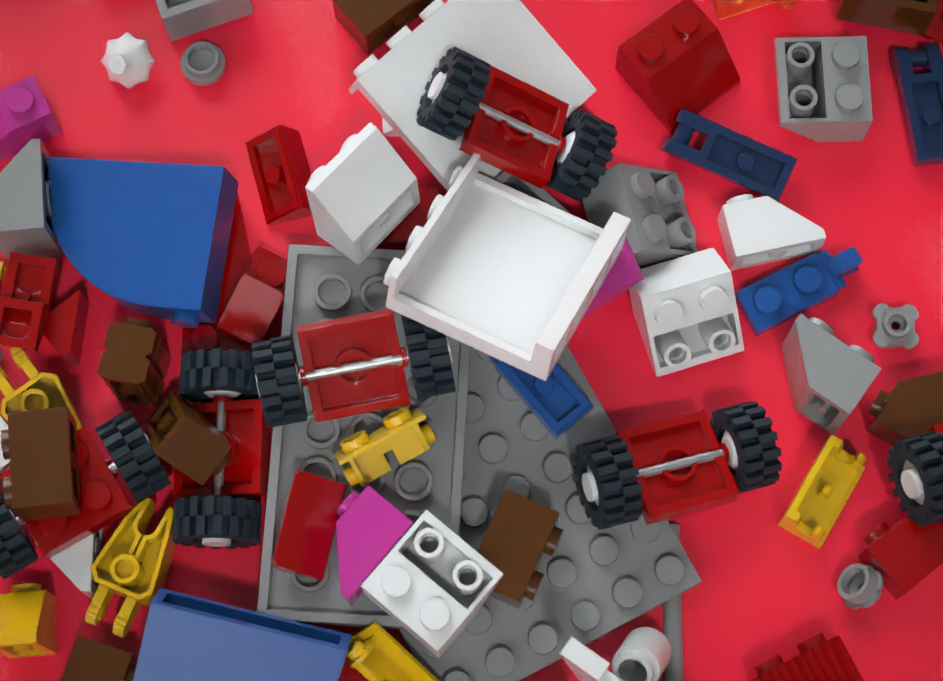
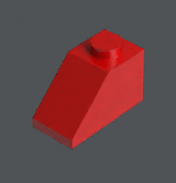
(904, 553)

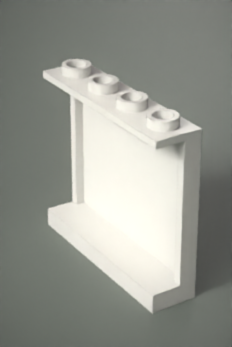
(491, 30)
(503, 270)

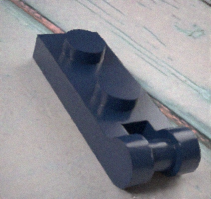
(921, 100)
(730, 155)

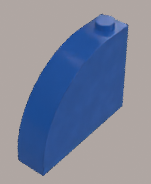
(146, 232)
(223, 642)

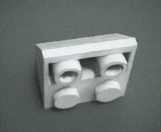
(361, 194)
(687, 312)
(432, 583)

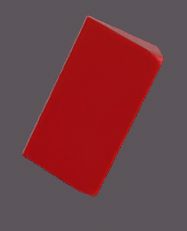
(280, 174)
(308, 525)

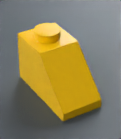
(27, 622)

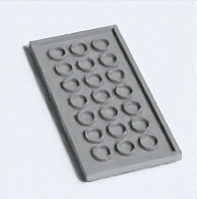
(325, 287)

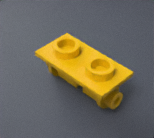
(367, 452)
(383, 658)

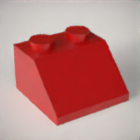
(677, 63)

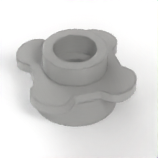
(885, 335)

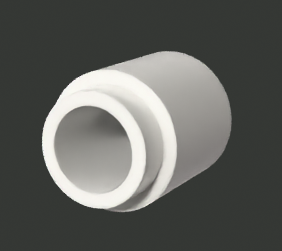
(642, 655)

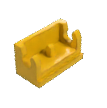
(823, 492)

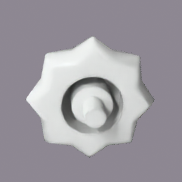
(128, 60)

